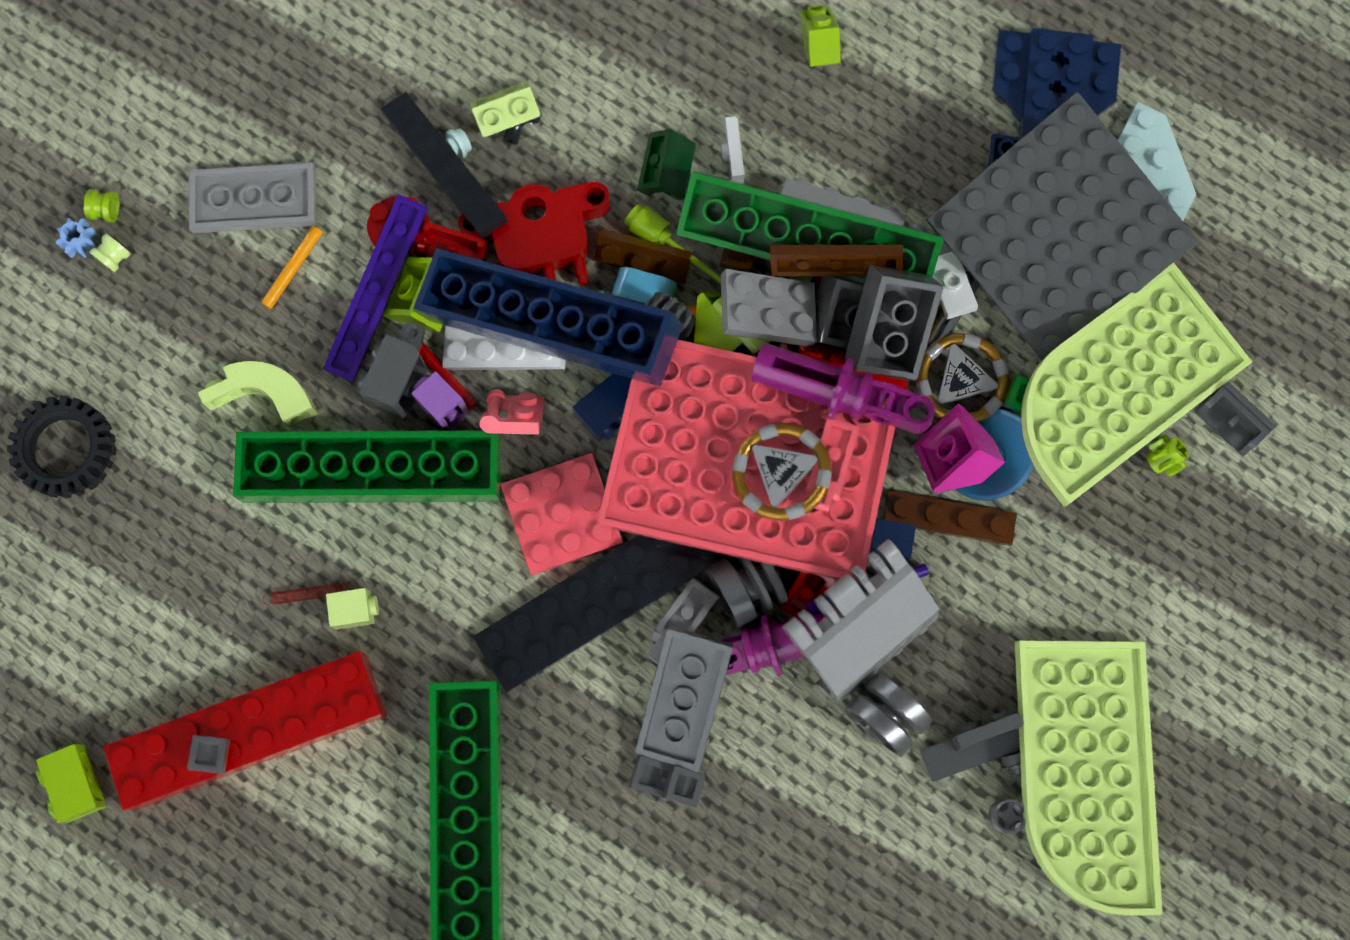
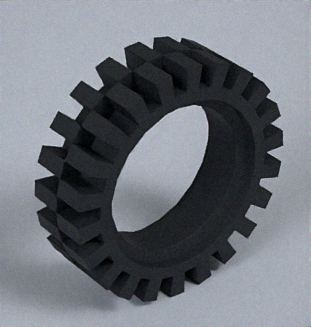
(34, 424)

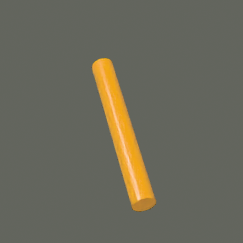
(291, 267)

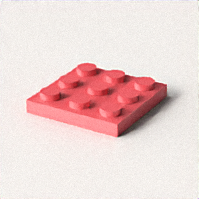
(559, 513)

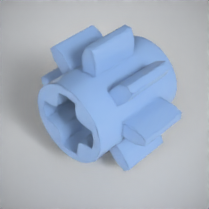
(73, 245)

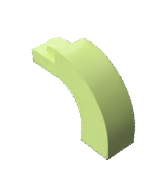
(265, 379)

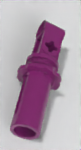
(851, 390)
(764, 646)

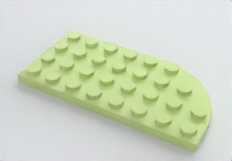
(1124, 382)
(1090, 771)

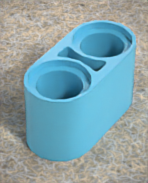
(641, 285)

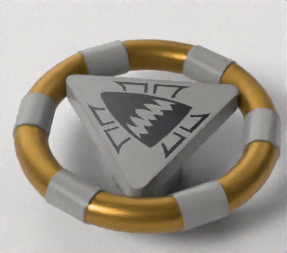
(963, 376)
(781, 471)

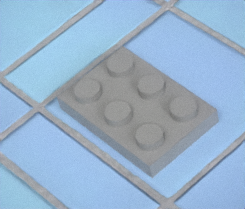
(768, 308)

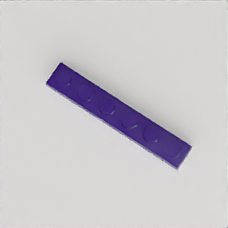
(375, 288)

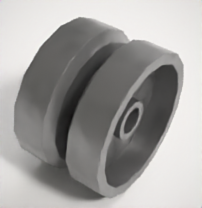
(888, 714)

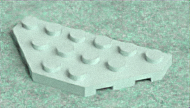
(1154, 149)

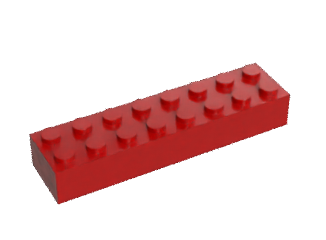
(259, 727)

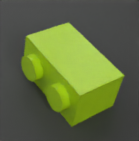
(70, 783)

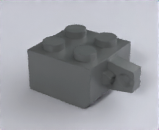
(394, 372)

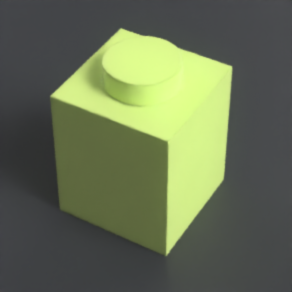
(351, 608)

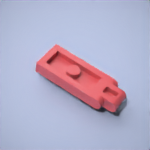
(839, 441)

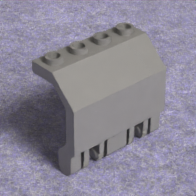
(868, 625)

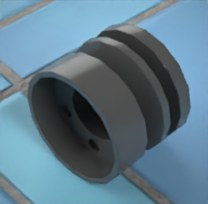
(745, 585)

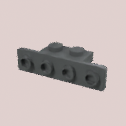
(974, 746)

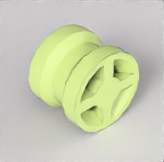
(110, 253)

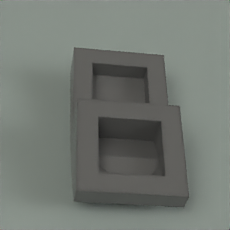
(667, 781)

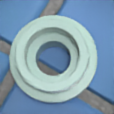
(458, 142)

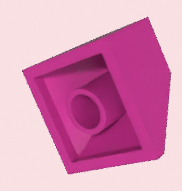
(957, 452)

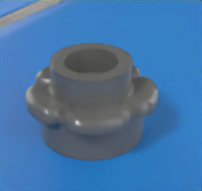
(1012, 763)

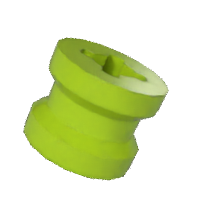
(101, 205)

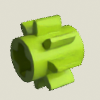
(1167, 455)

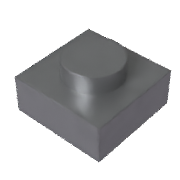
(208, 754)

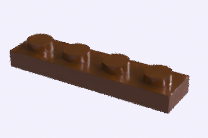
(833, 259)
(951, 518)

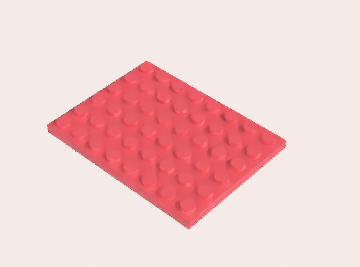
(678, 457)

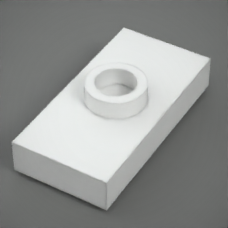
(732, 151)
(957, 293)

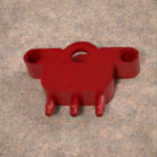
(556, 238)

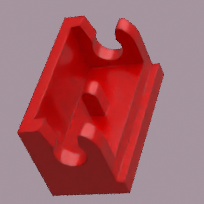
(451, 241)

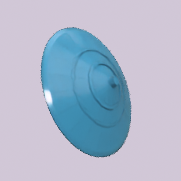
(1007, 432)

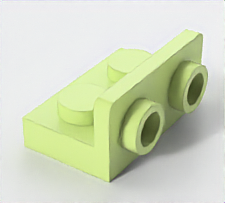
(505, 109)

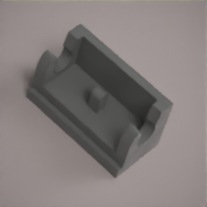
(1235, 419)

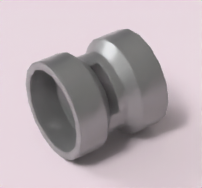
(1012, 818)

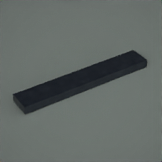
(444, 165)

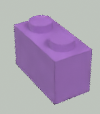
(440, 401)

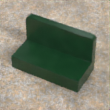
(667, 164)

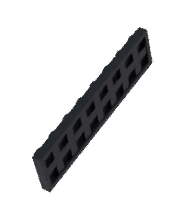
(587, 606)

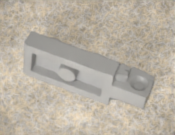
(685, 613)

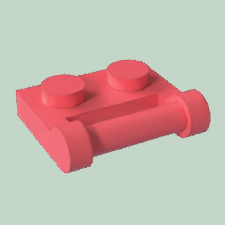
(523, 416)

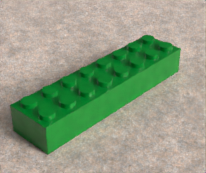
(756, 218)
(367, 466)
(466, 811)

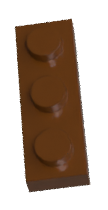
(642, 255)

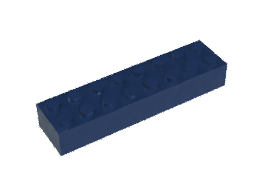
(549, 316)

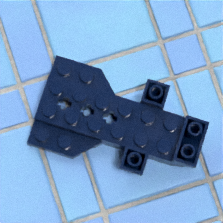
(1028, 72)

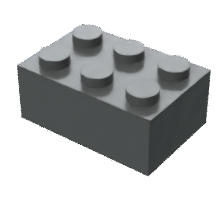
(893, 322)

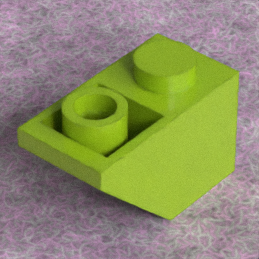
(820, 36)

